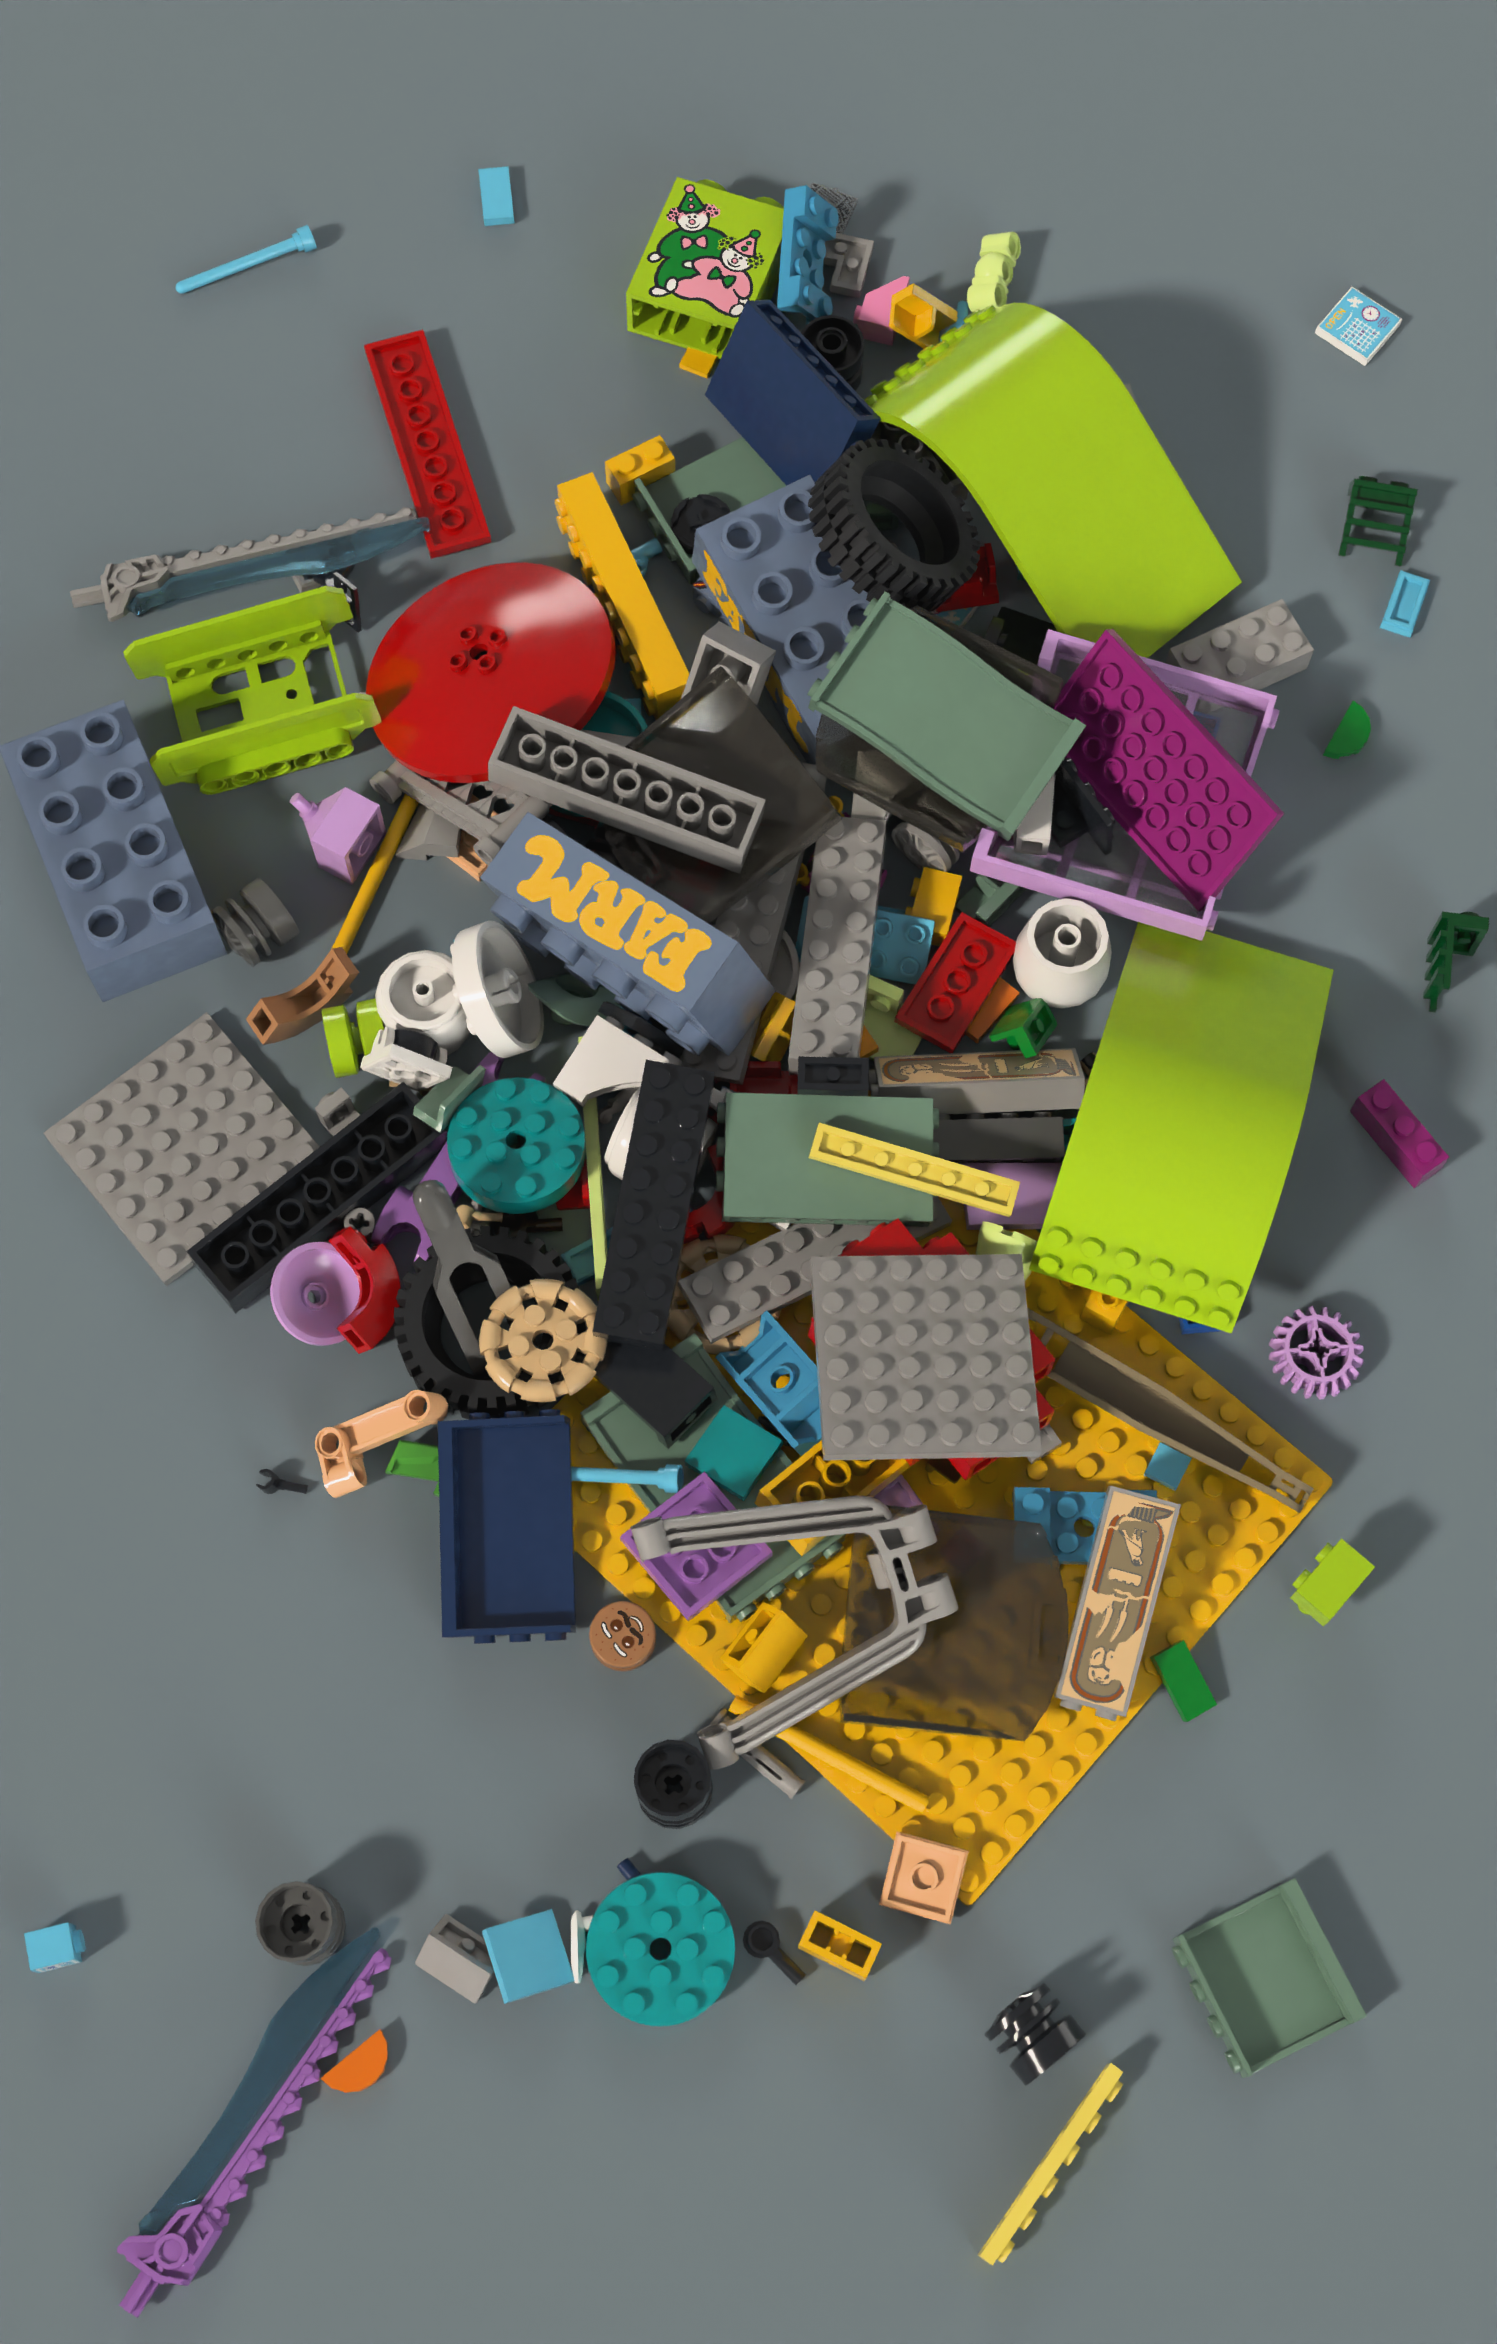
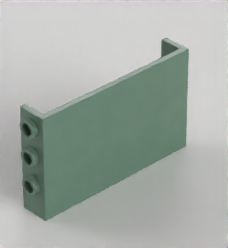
(730, 473)
(774, 1181)

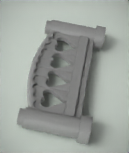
(456, 805)

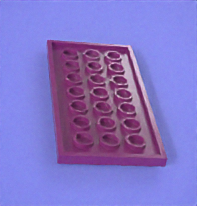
(1163, 772)

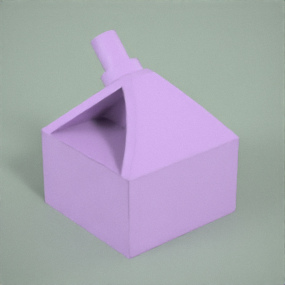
(342, 831)

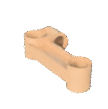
(344, 1466)

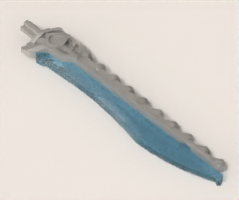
(158, 580)

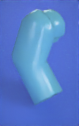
(645, 552)

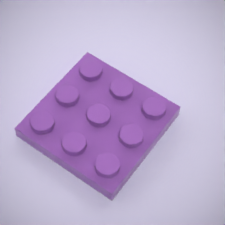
(703, 1575)

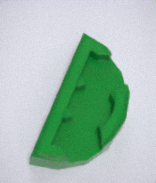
(1351, 733)

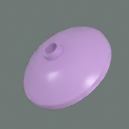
(326, 1274)

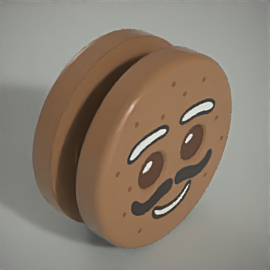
(622, 1636)

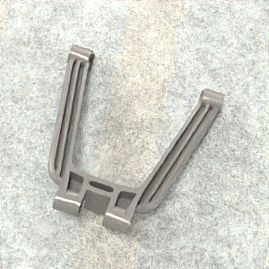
(912, 1601)

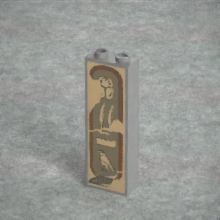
(983, 1080)
(1116, 1602)

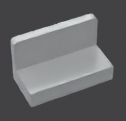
(457, 1958)

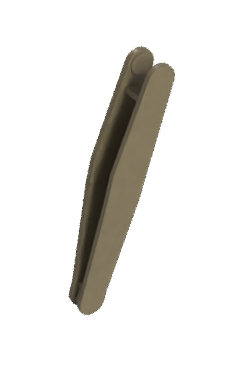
(1159, 1412)

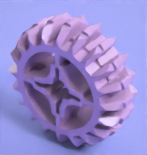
(1289, 1357)

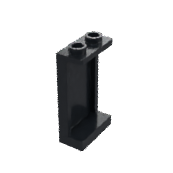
(833, 1076)
(655, 1387)

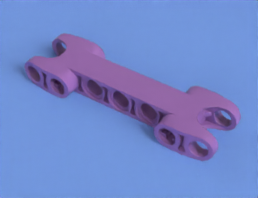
(400, 1212)

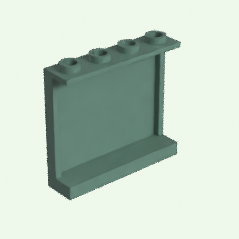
(1267, 1978)

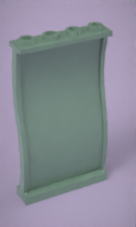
(944, 715)
(635, 1446)

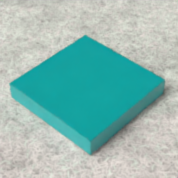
(734, 1452)

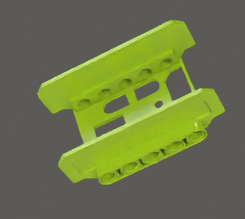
(276, 731)

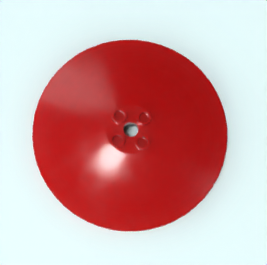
(544, 654)

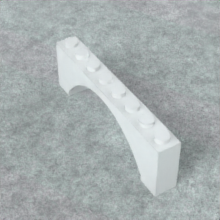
(614, 1061)

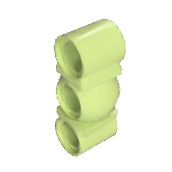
(994, 270)

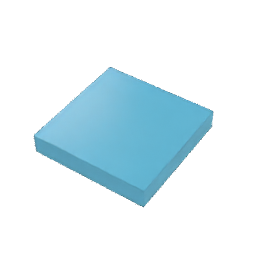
(528, 1956)

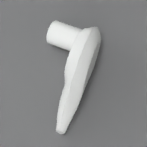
(579, 1926)

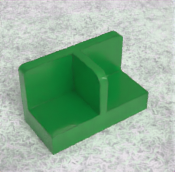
(1026, 1026)

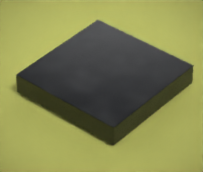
(639, 1026)

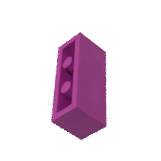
(1399, 1133)

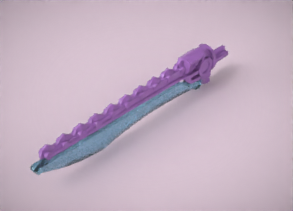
(193, 2231)

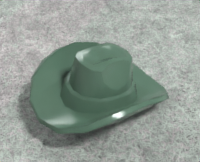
(571, 999)

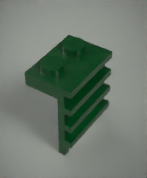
(1384, 497)
(1450, 935)

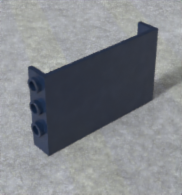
(786, 396)
(506, 1527)

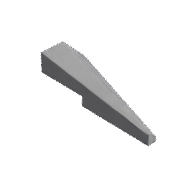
(430, 835)

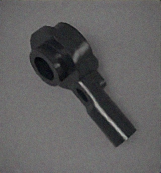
(763, 1941)

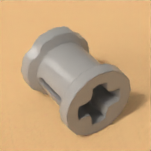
(355, 1220)

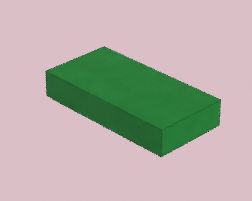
(1183, 1681)

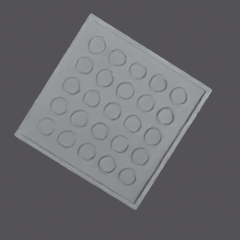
(181, 1144)
(924, 1357)

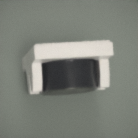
(407, 1059)

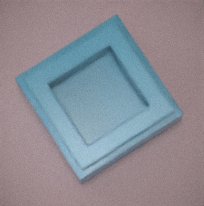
(1167, 1466)

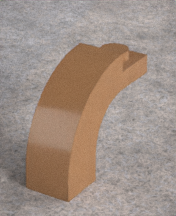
(299, 1009)

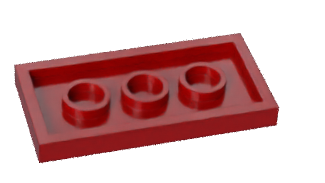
(956, 983)

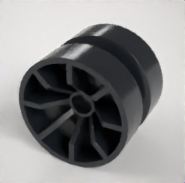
(840, 344)

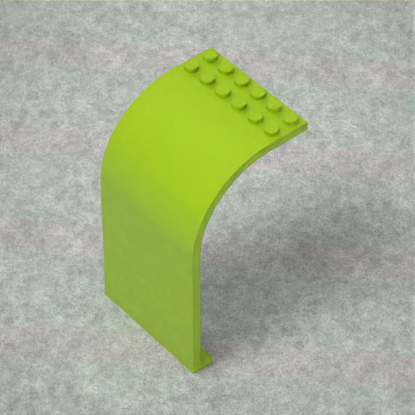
(1063, 474)
(1186, 1125)

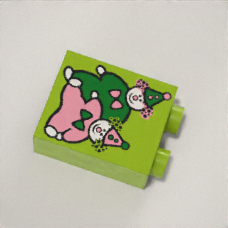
(704, 265)

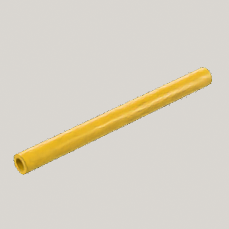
(376, 873)
(844, 1762)

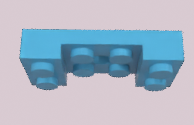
(806, 227)
(756, 1369)
(1058, 1513)

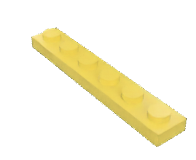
(914, 1170)
(1043, 2179)

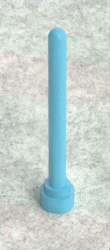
(300, 240)
(668, 1478)

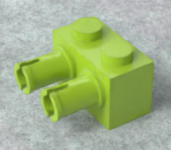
(1331, 1582)

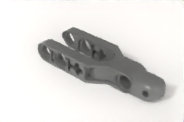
(453, 1249)

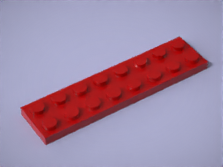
(427, 443)

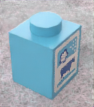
(54, 1947)

